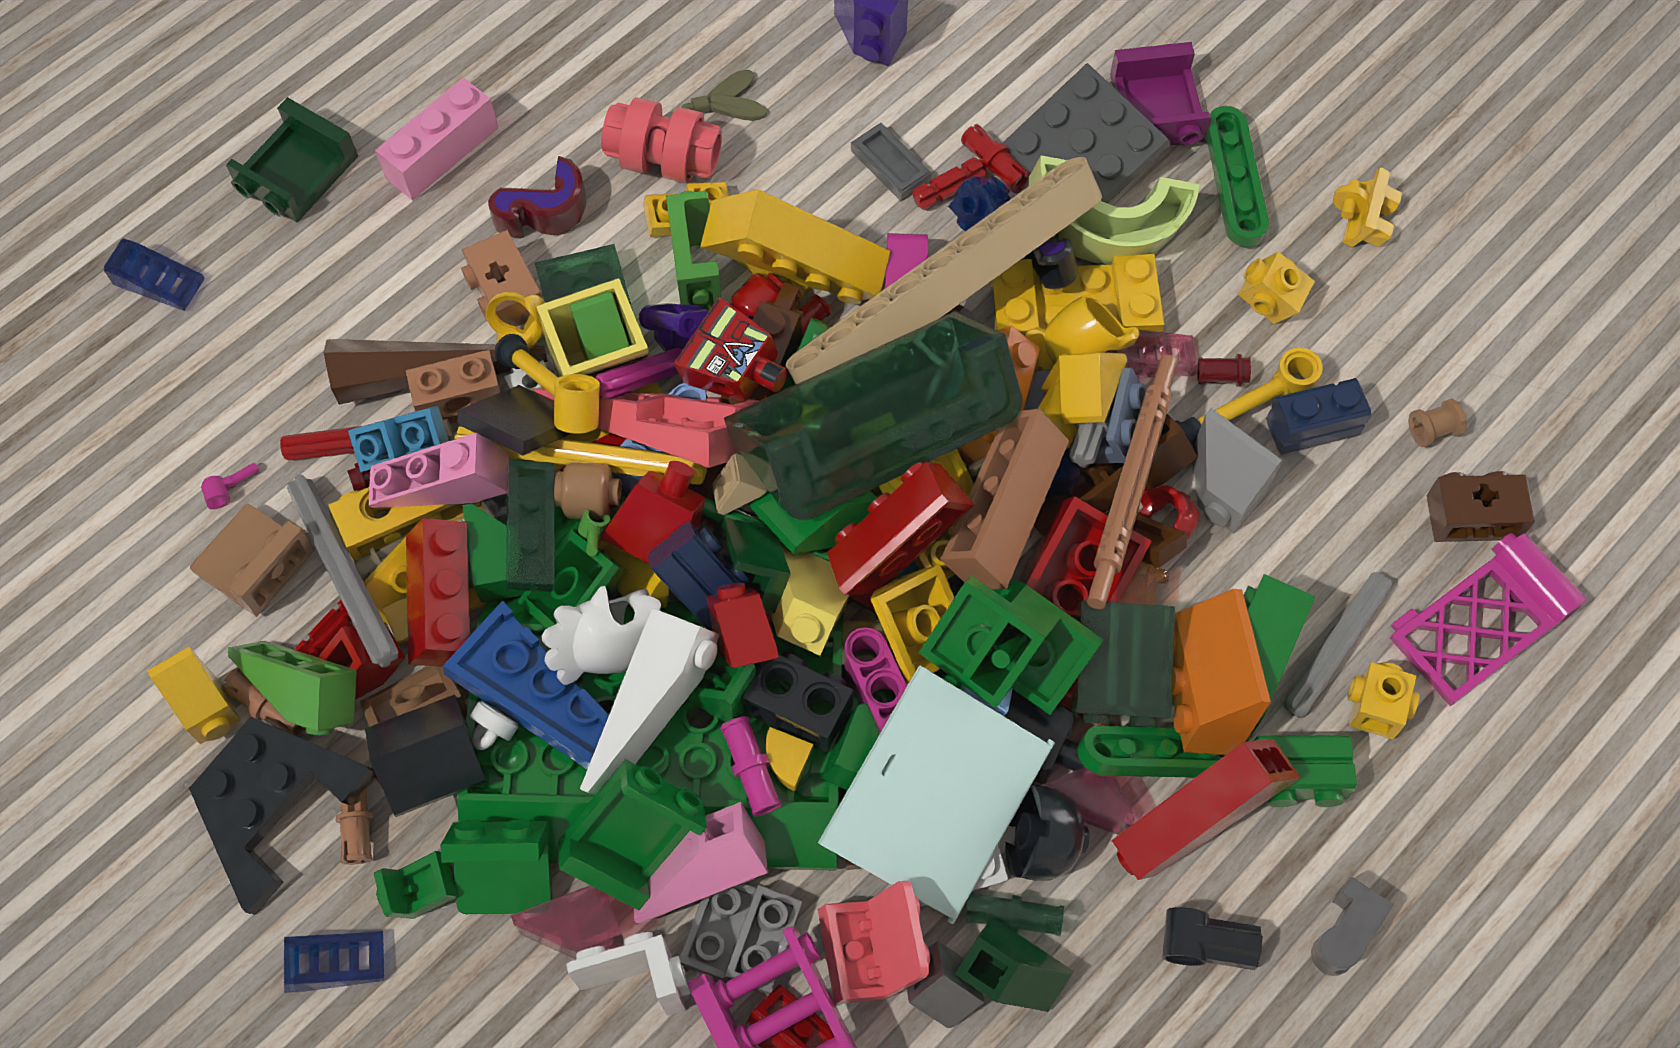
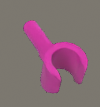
(216, 487)

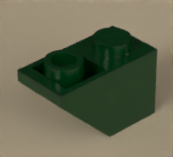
(1013, 969)

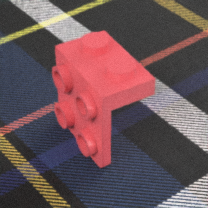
(874, 945)

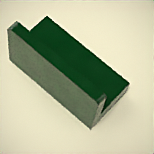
(759, 554)

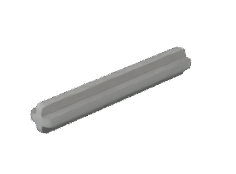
(1337, 645)

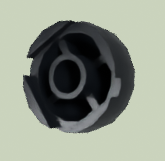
(1047, 835)

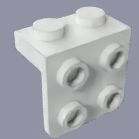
(638, 955)

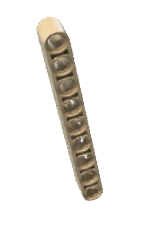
(956, 269)

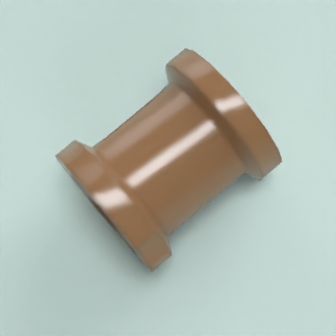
(1437, 422)

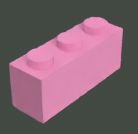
(437, 138)

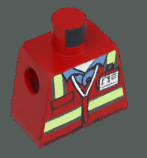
(730, 355)

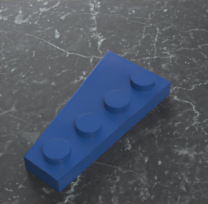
(509, 672)

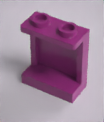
(1162, 89)

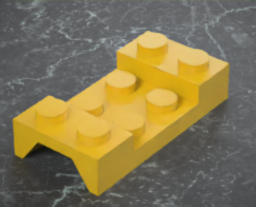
(1124, 287)

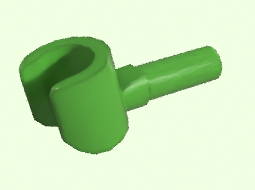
(592, 531)

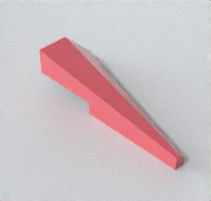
(671, 424)

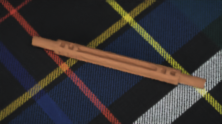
(1132, 482)

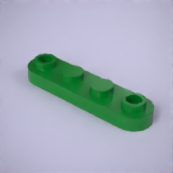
(1237, 177)
(1140, 753)

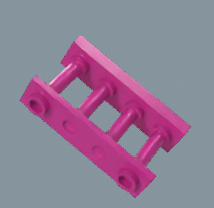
(718, 997)

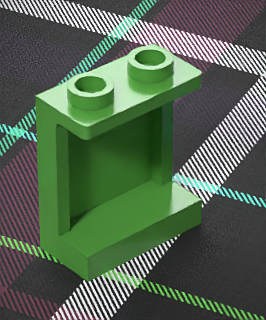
(687, 218)

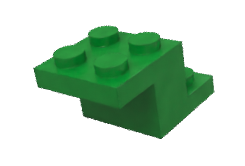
(1010, 645)

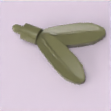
(725, 99)

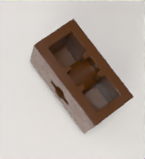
(1479, 507)

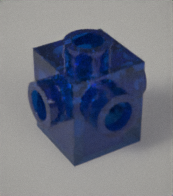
(977, 199)

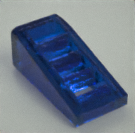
(130, 261)
(334, 978)

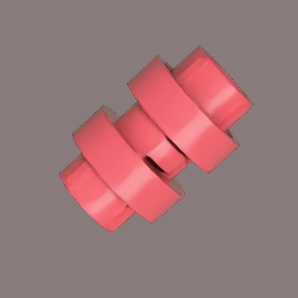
(642, 136)

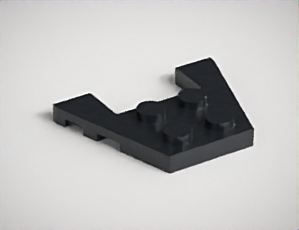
(254, 787)

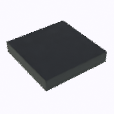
(513, 420)

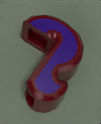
(542, 209)

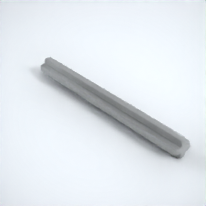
(343, 572)

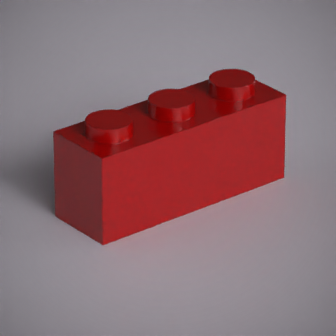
(436, 591)

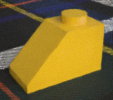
(194, 696)

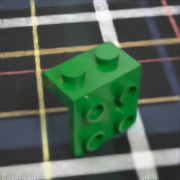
(499, 865)

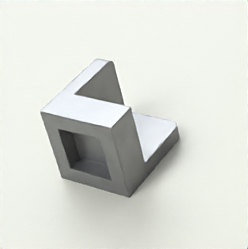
(942, 992)

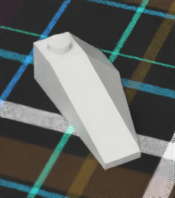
(656, 684)

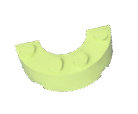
(1126, 230)

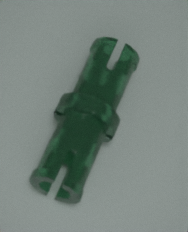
(1015, 913)

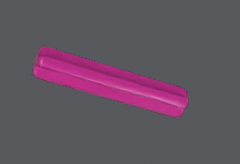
(638, 374)

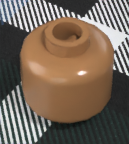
(587, 487)

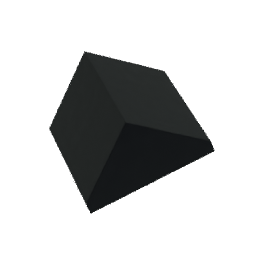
(424, 755)

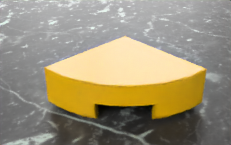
(787, 756)

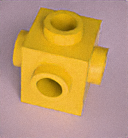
(1275, 287)
(1382, 699)

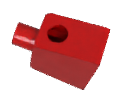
(655, 511)

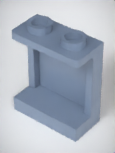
(1122, 420)

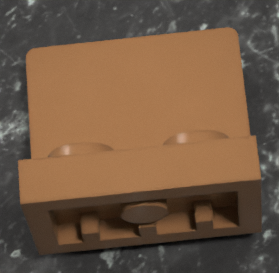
(253, 558)

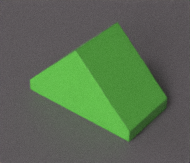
(598, 326)

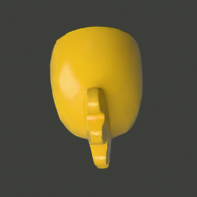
(1081, 328)

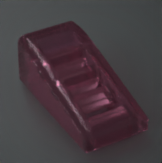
(1152, 340)

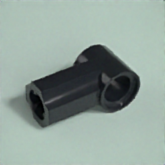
(1196, 939)

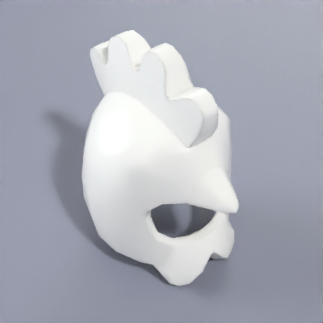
(594, 635)

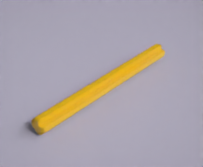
(619, 459)

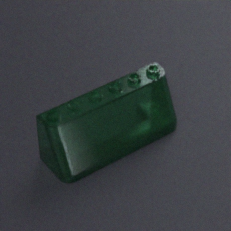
(878, 414)

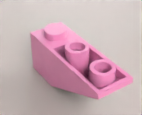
(442, 474)
(703, 865)

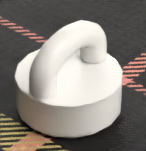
(491, 725)

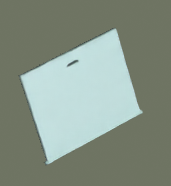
(936, 793)

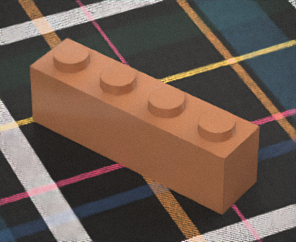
(1006, 500)

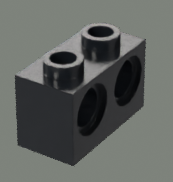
(791, 710)

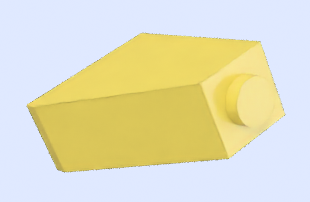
(809, 602)

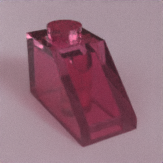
(572, 922)

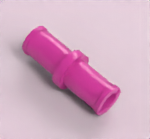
(750, 766)

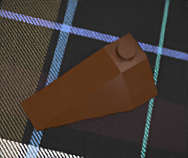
(1100, 480)

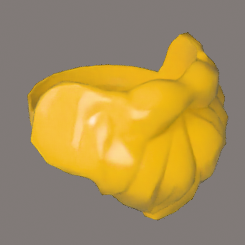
(532, 329)

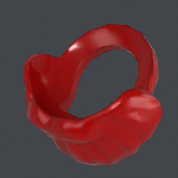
(1158, 498)

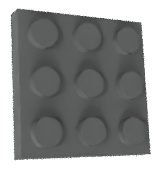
(1094, 123)

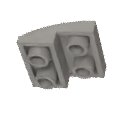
(738, 931)

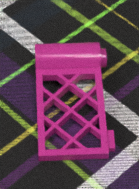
(1527, 578)

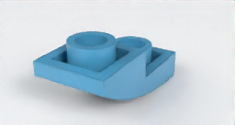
(397, 437)

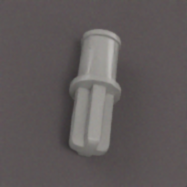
(1089, 440)

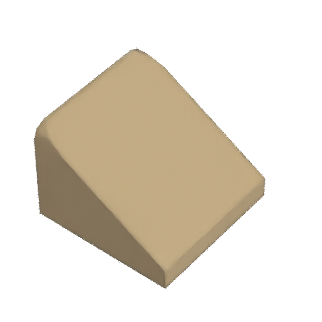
(736, 485)

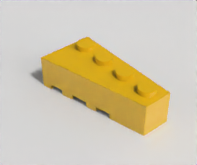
(795, 245)

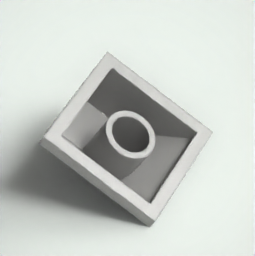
(1230, 471)

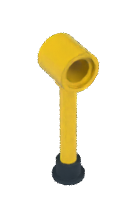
(1293, 361)
(574, 394)

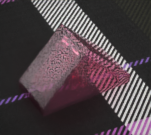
(1097, 799)

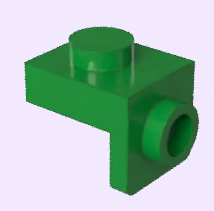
(415, 887)

